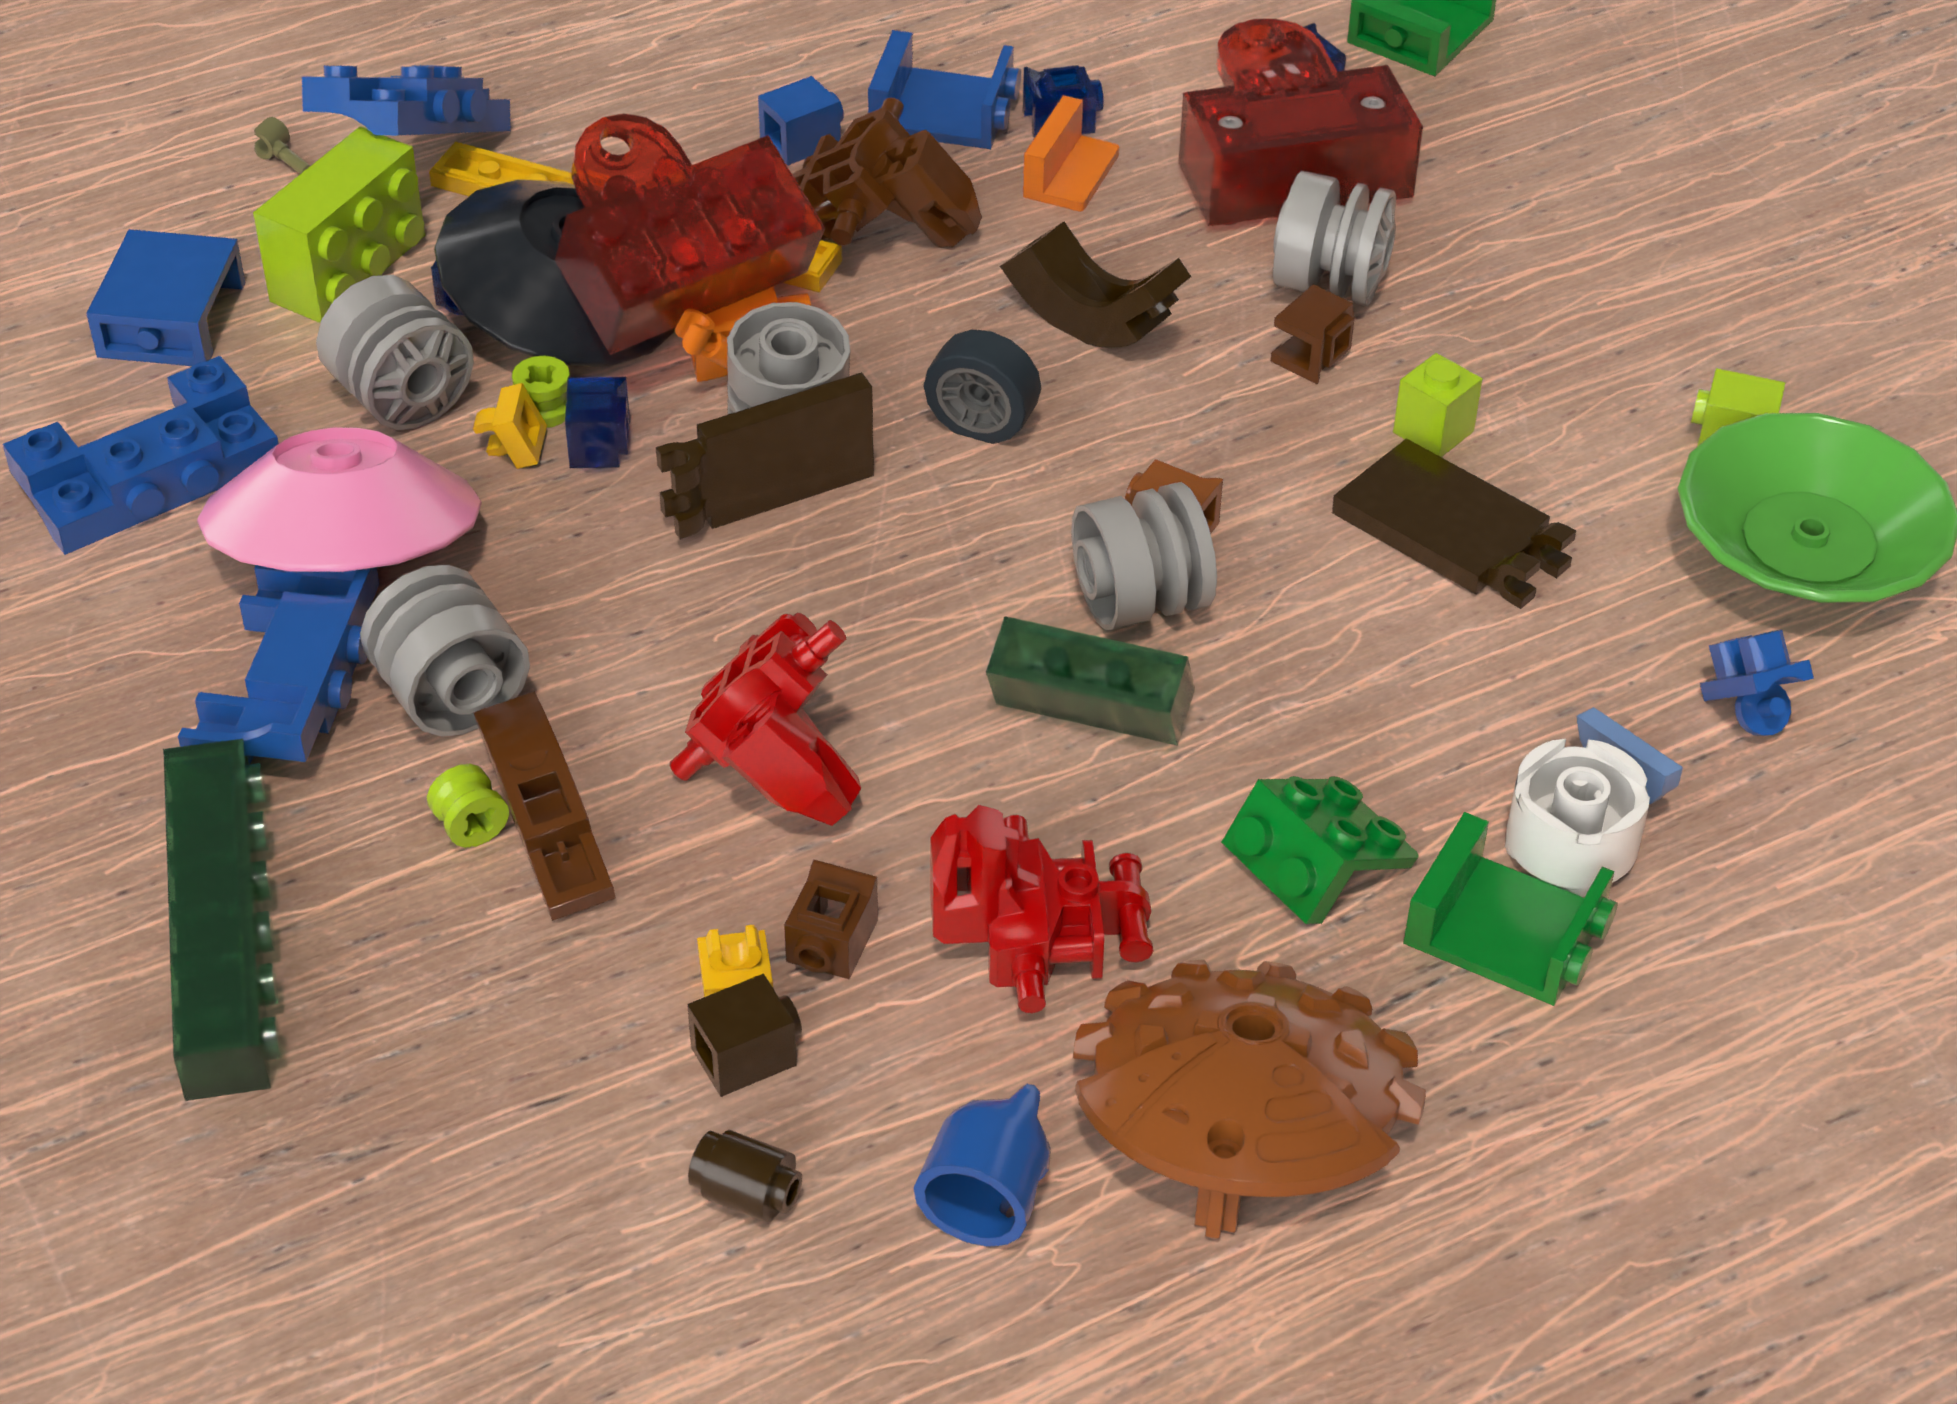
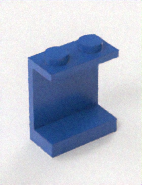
(946, 104)
(160, 297)

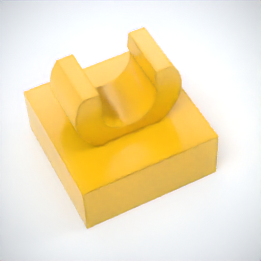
(516, 426)
(732, 958)

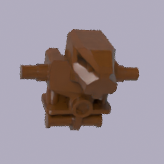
(888, 169)

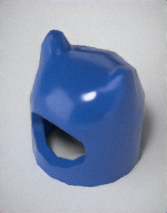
(983, 1164)

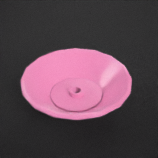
(338, 505)

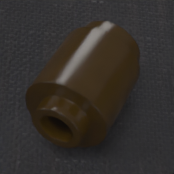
(745, 1174)

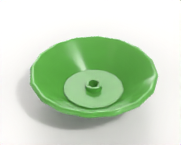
(1818, 507)

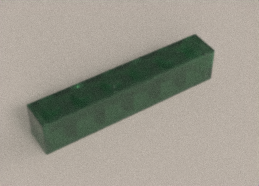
(217, 921)

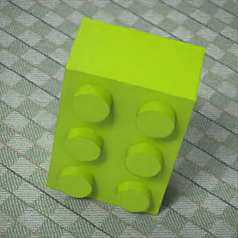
(339, 222)

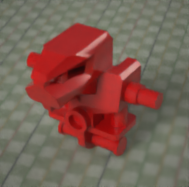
(759, 725)
(1031, 905)

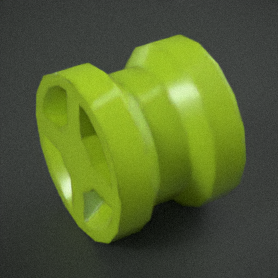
(546, 384)
(467, 805)

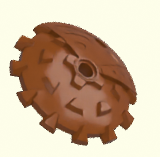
(1246, 1084)

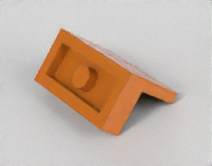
(1063, 163)

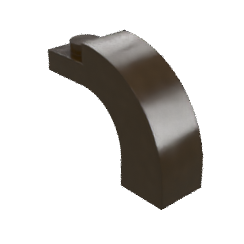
(1085, 299)

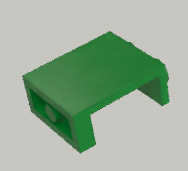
(1418, 31)
(1506, 920)

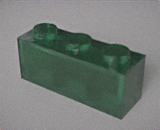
(1091, 680)

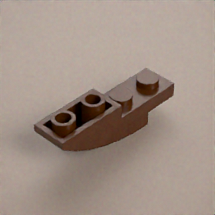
(545, 805)

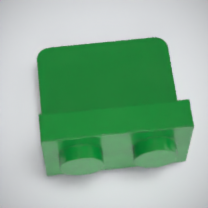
(1310, 839)

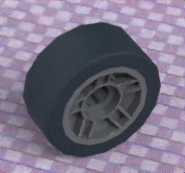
(982, 386)

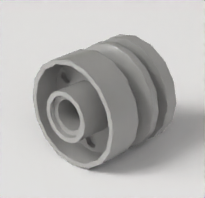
(1323, 236)
(394, 352)
(783, 353)
(1144, 556)
(443, 648)

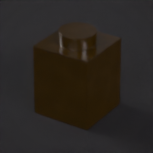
(744, 1034)

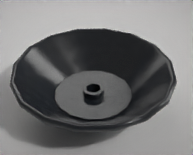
(504, 277)

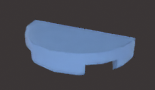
(1659, 770)

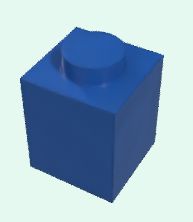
(799, 117)

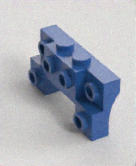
(416, 103)
(146, 466)
(300, 666)

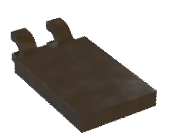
(770, 455)
(1455, 523)

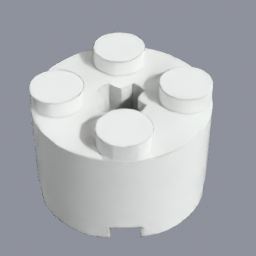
(1577, 813)

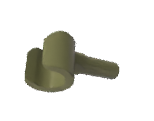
(273, 141)

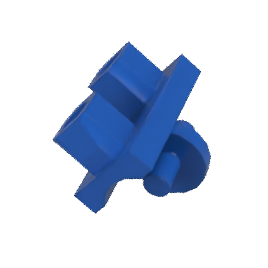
(1753, 673)

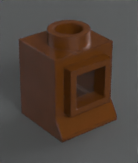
(1320, 331)
(825, 942)

